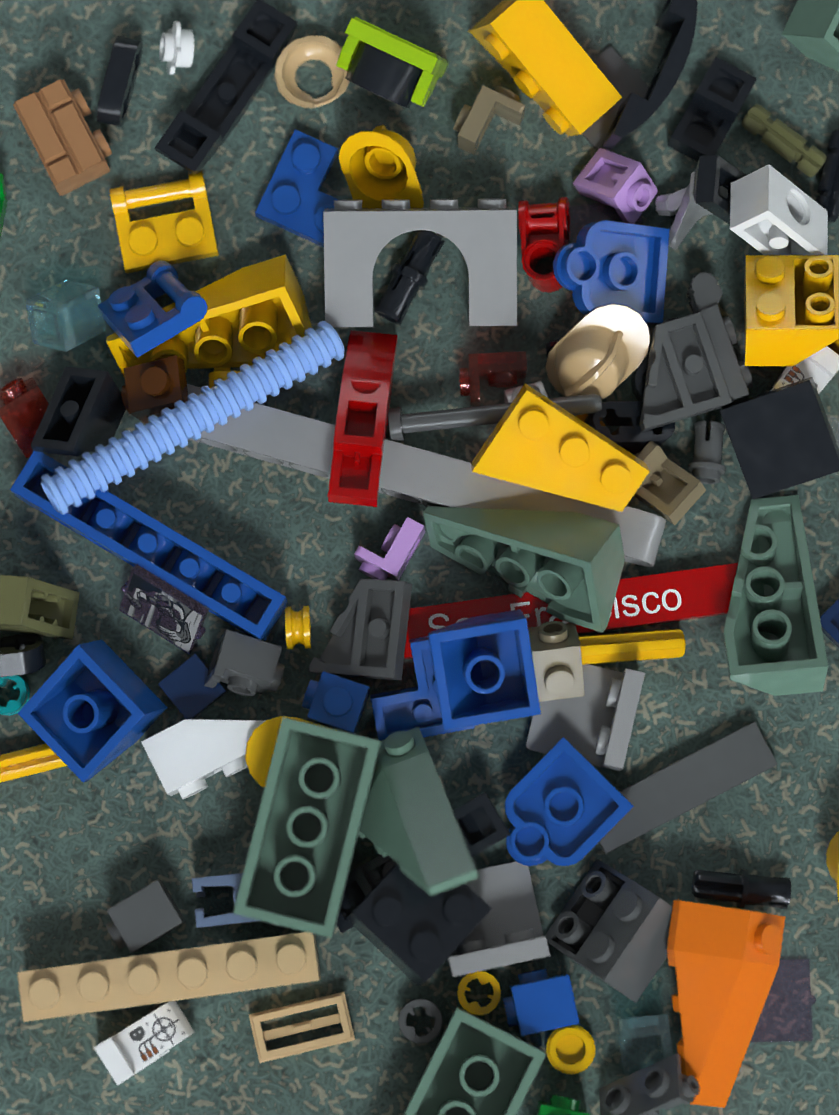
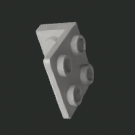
(594, 724)
(511, 928)

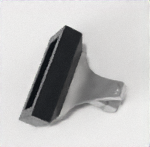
(705, 195)

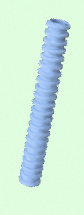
(193, 417)

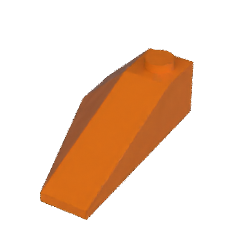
(723, 980)

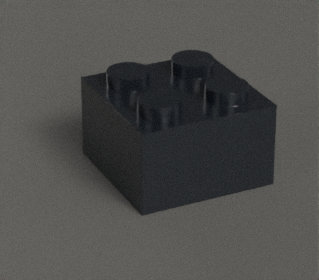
(416, 927)

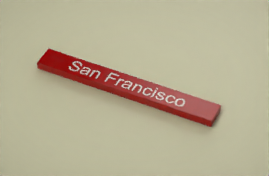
(636, 603)

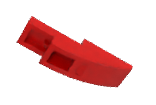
(362, 418)

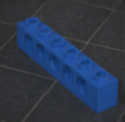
(160, 550)

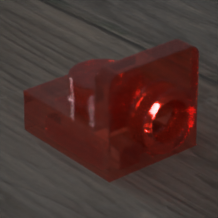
(498, 368)
(22, 411)

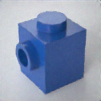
(336, 702)
(541, 1003)

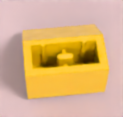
(789, 307)

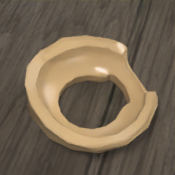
(296, 54)

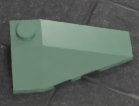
(550, 554)
(773, 610)
(412, 816)

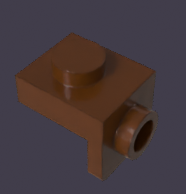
(154, 386)

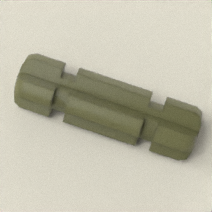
(784, 140)

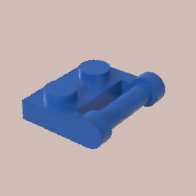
(141, 320)

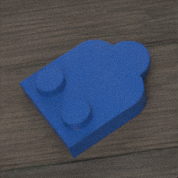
(616, 266)
(561, 809)

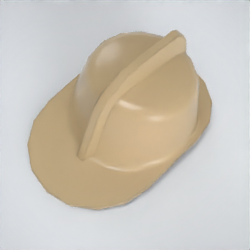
(599, 352)

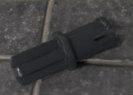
(742, 888)

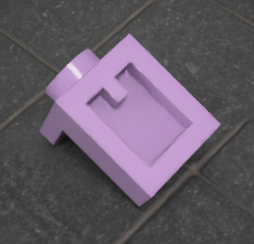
(617, 183)
(400, 547)

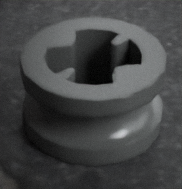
(409, 1030)

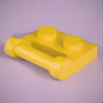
(166, 237)

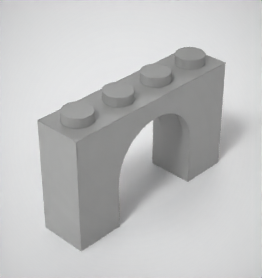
(481, 233)

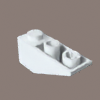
(197, 750)

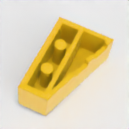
(547, 64)
(559, 454)

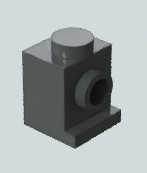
(245, 664)

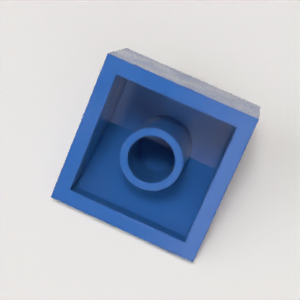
(484, 670)
(91, 709)

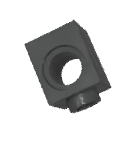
(144, 917)

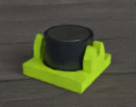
(389, 64)

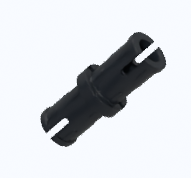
(409, 276)

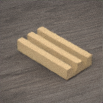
(261, 1036)

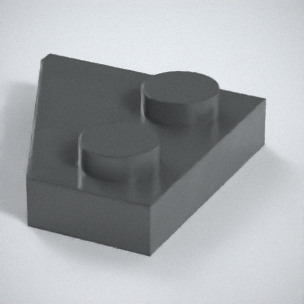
(681, 374)
(369, 633)

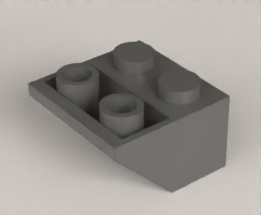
(614, 930)

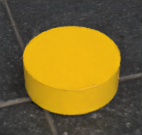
(570, 1049)

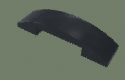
(679, 19)
(229, 89)
(479, 826)

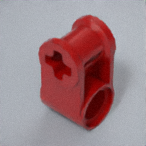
(542, 233)

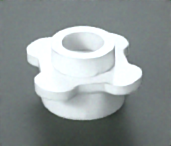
(177, 47)

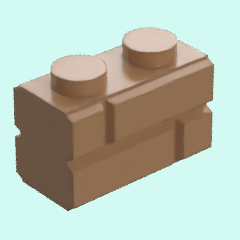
(62, 136)

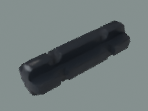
(829, 179)

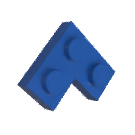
(294, 192)
(414, 705)

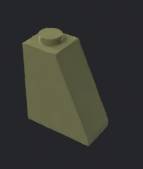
(37, 607)

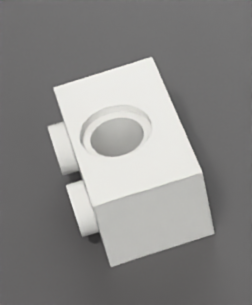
(777, 215)

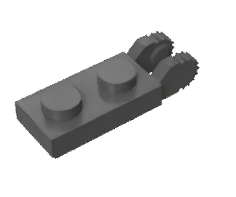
(705, 298)

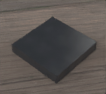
(782, 438)

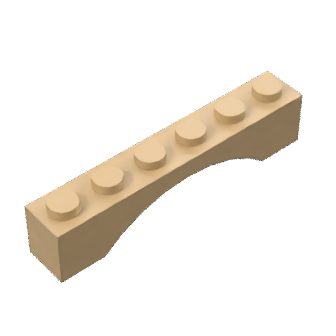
(169, 976)

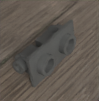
(649, 1090)

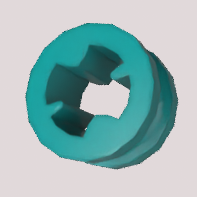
(14, 706)

